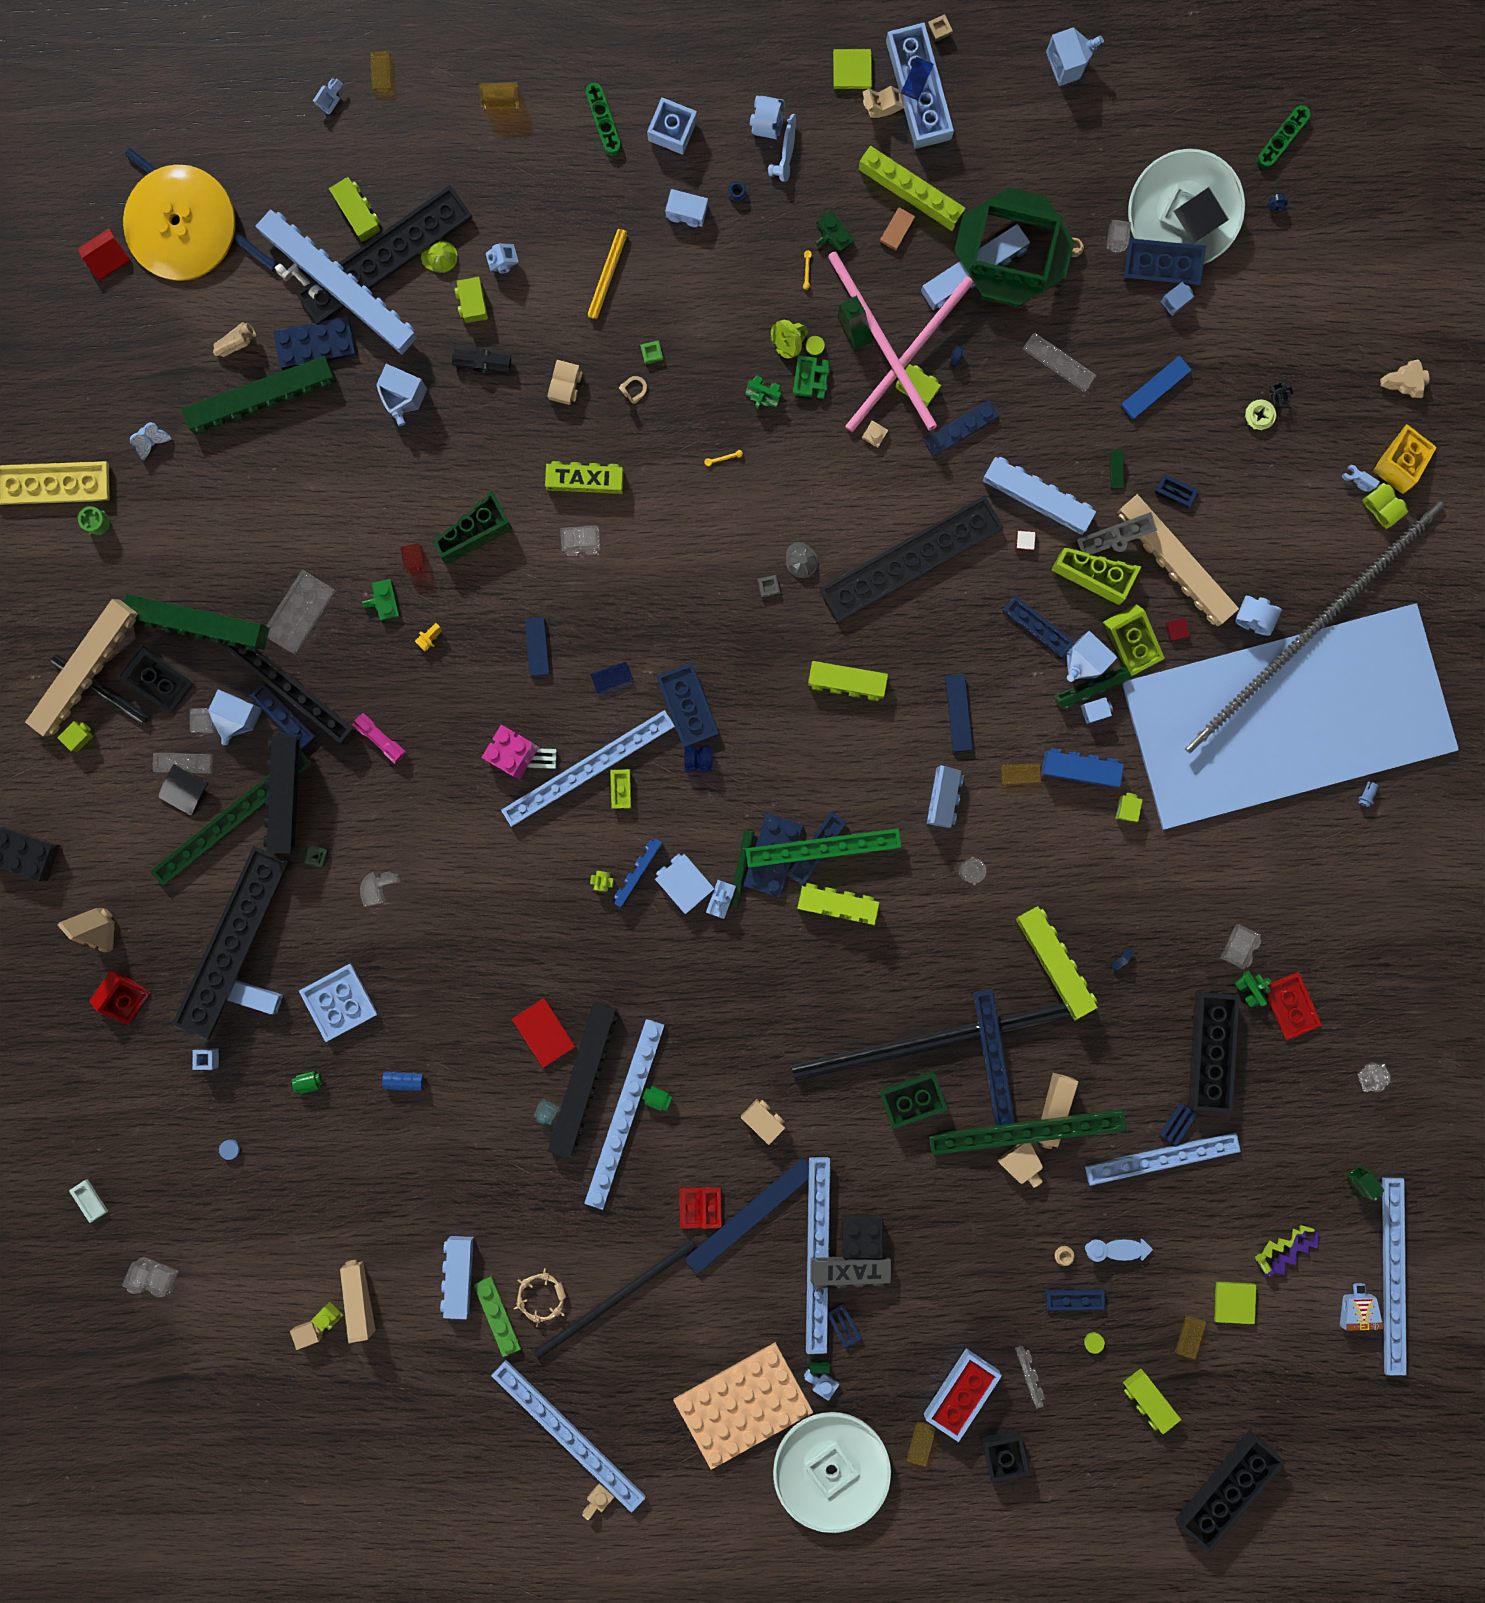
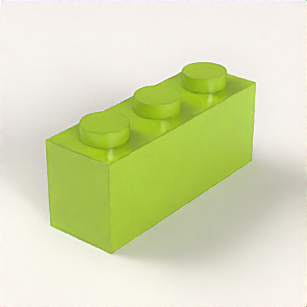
(355, 209)
(1151, 1401)

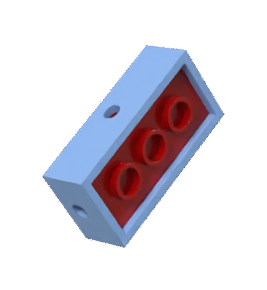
(962, 1395)

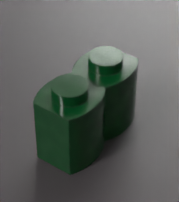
(1366, 1183)

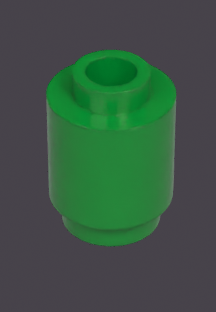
(307, 1082)
(656, 1098)

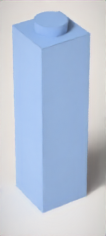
(255, 997)

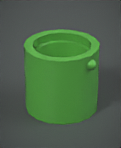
(94, 520)

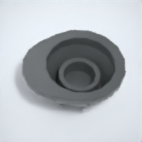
(801, 560)

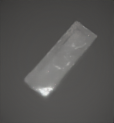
(191, 762)
(1030, 1376)

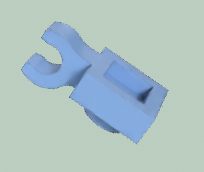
(327, 97)
(1364, 480)
(823, 1384)

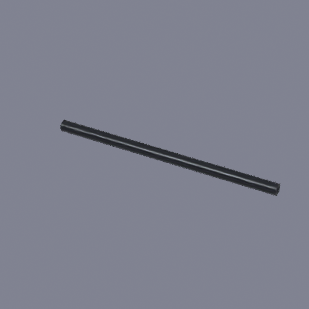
(614, 1299)

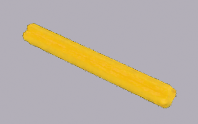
(607, 274)

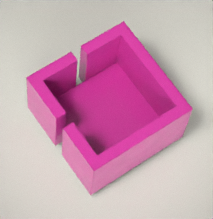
(510, 752)

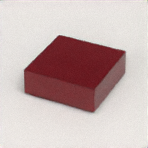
(1177, 629)

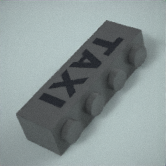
(849, 1271)

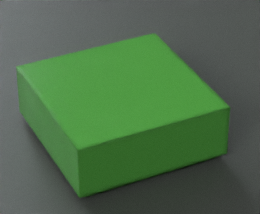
(651, 352)

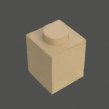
(306, 1335)

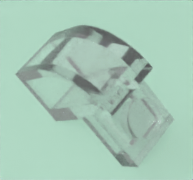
(371, 887)

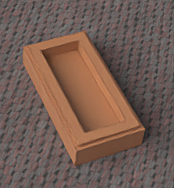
(897, 229)

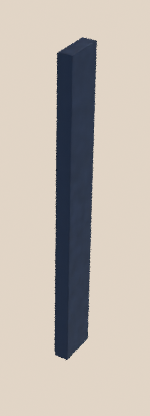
(993, 1057)
(749, 1216)

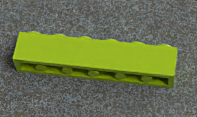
(911, 188)
(1056, 962)

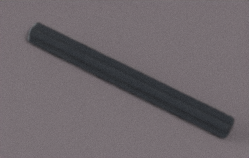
(107, 694)

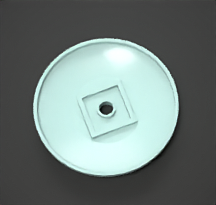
(1174, 181)
(838, 1499)

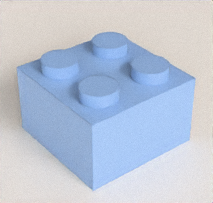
(672, 125)

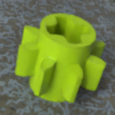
(602, 881)

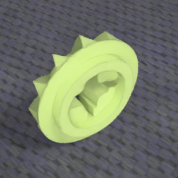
(1268, 412)

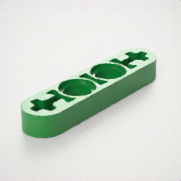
(605, 118)
(1283, 137)

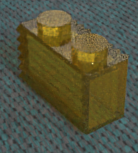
(499, 95)

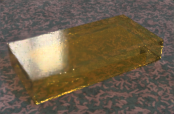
(381, 71)
(1020, 774)
(1190, 1337)
(921, 1443)

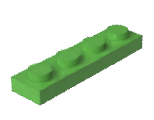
(497, 1316)

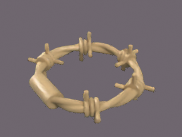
(560, 1292)

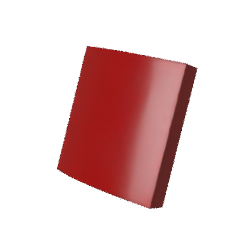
(700, 1208)

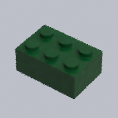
(912, 1099)

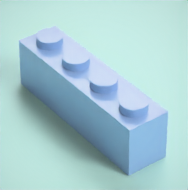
(458, 1277)

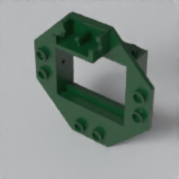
(1003, 283)

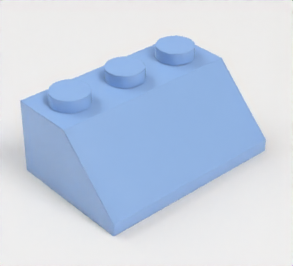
(945, 797)

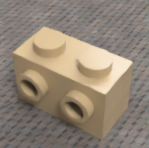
(763, 1121)

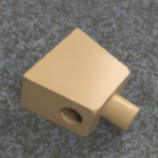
(1022, 1164)

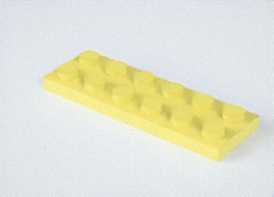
(54, 483)

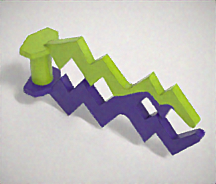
(1294, 1247)

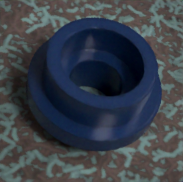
(737, 186)
(1278, 202)

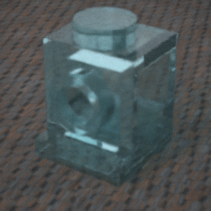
(546, 1112)

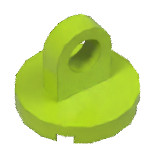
(788, 338)

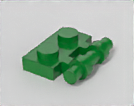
(804, 377)

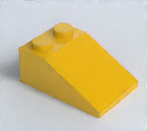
(1405, 459)

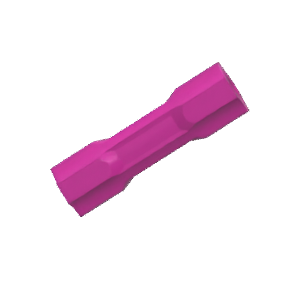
(369, 729)

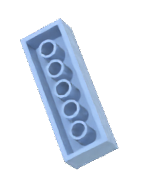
(929, 116)

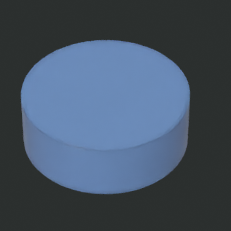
(229, 1149)

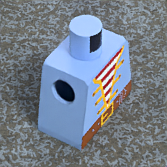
(1360, 1310)

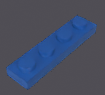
(632, 879)

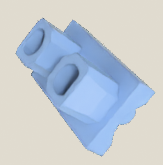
(720, 899)

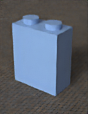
(684, 883)

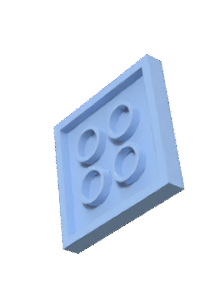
(338, 1002)

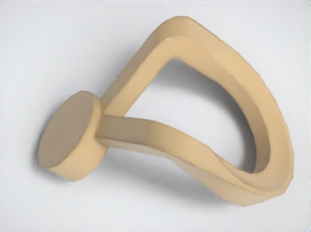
(635, 399)

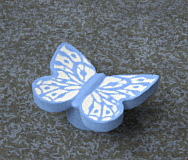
(148, 437)

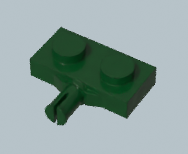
(834, 233)

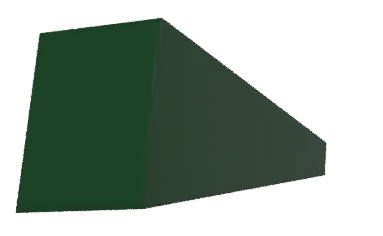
(1116, 468)

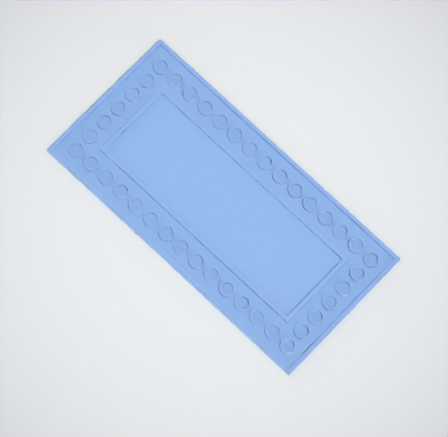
(1336, 711)

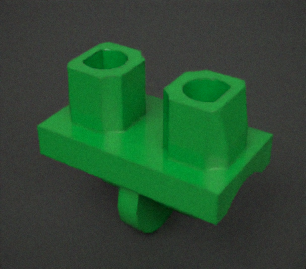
(763, 394)
(1257, 996)

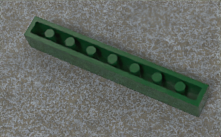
(259, 395)
(199, 623)

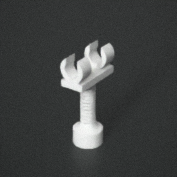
(294, 270)

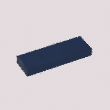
(537, 646)
(1075, 1300)

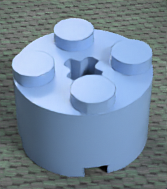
(767, 117)
(1258, 615)

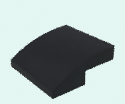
(1201, 215)
(183, 789)

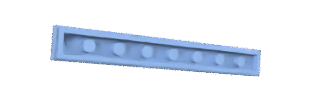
(1162, 1158)

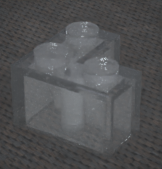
(149, 1276)

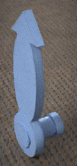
(783, 169)
(1117, 1250)

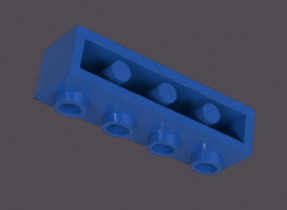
(1082, 769)

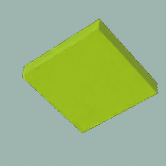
(852, 68)
(1235, 1302)

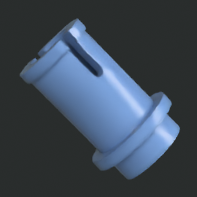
(1368, 794)

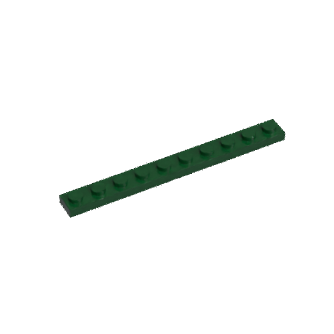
(217, 828)
(1028, 1132)

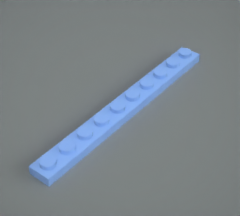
(587, 768)
(624, 1114)
(817, 1247)
(1394, 1276)
(568, 1436)

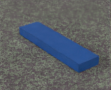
(1156, 387)

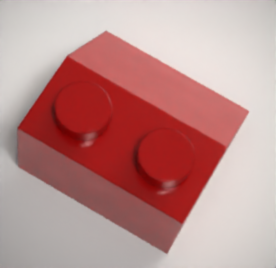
(119, 997)

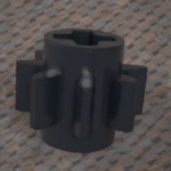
(1280, 393)

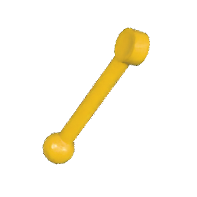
(807, 255)
(708, 462)

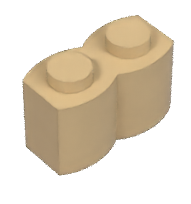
(564, 382)

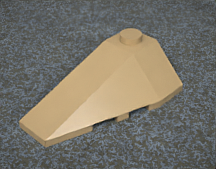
(91, 927)

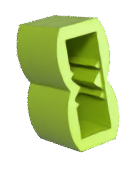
(1385, 505)

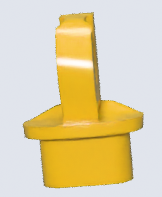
(425, 639)

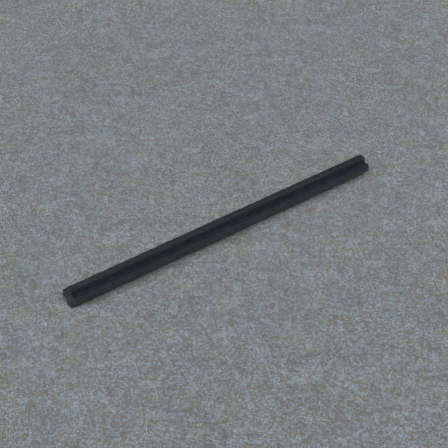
(927, 1042)

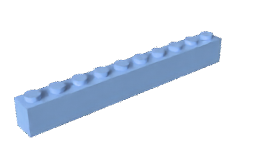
(335, 281)

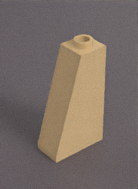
(1058, 1102)
(356, 1302)

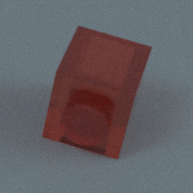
(413, 558)

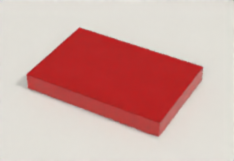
(1292, 1006)
(543, 1032)

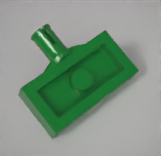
(383, 600)

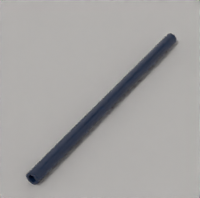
(239, 239)

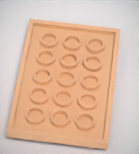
(743, 1405)

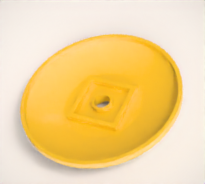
(204, 226)

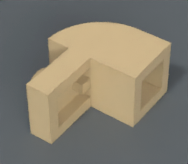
(883, 102)

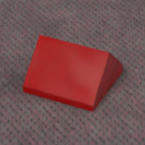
(104, 254)

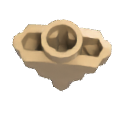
(234, 340)
(1408, 379)

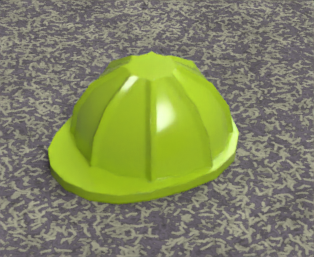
(440, 257)

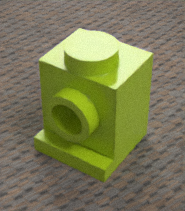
(327, 1317)

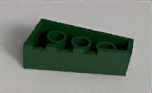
(473, 529)

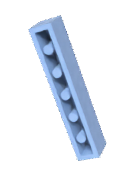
(996, 252)
(1038, 495)

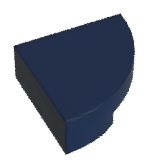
(1127, 954)

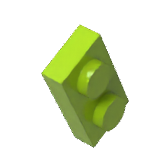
(620, 789)

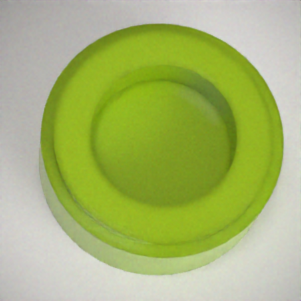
(815, 346)
(1094, 1342)

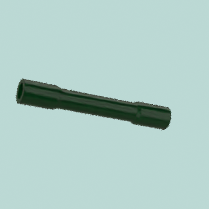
(747, 842)

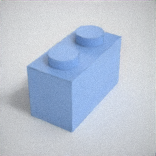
(686, 208)

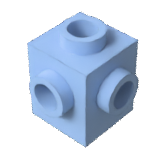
(502, 257)

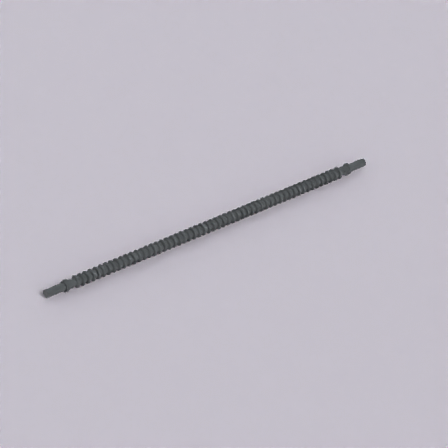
(1315, 626)

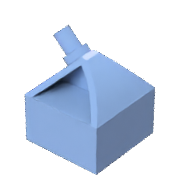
(1070, 54)
(400, 392)
(1088, 658)
(232, 715)

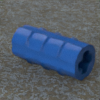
(403, 1081)

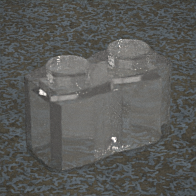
(580, 539)
(1240, 946)

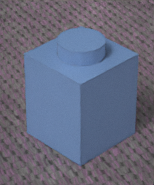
(1177, 298)

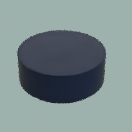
(956, 355)

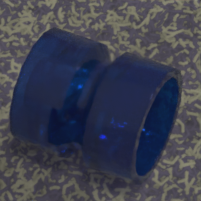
(698, 759)

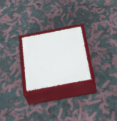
(1025, 540)

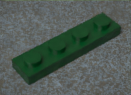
(1098, 684)

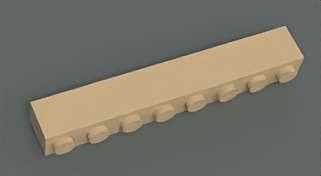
(1181, 565)
(81, 668)

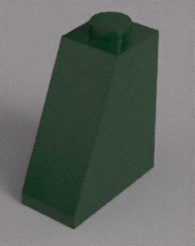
(854, 322)

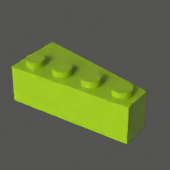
(1097, 574)
(838, 905)

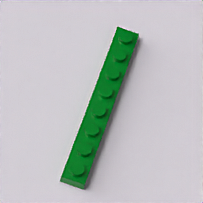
(823, 848)

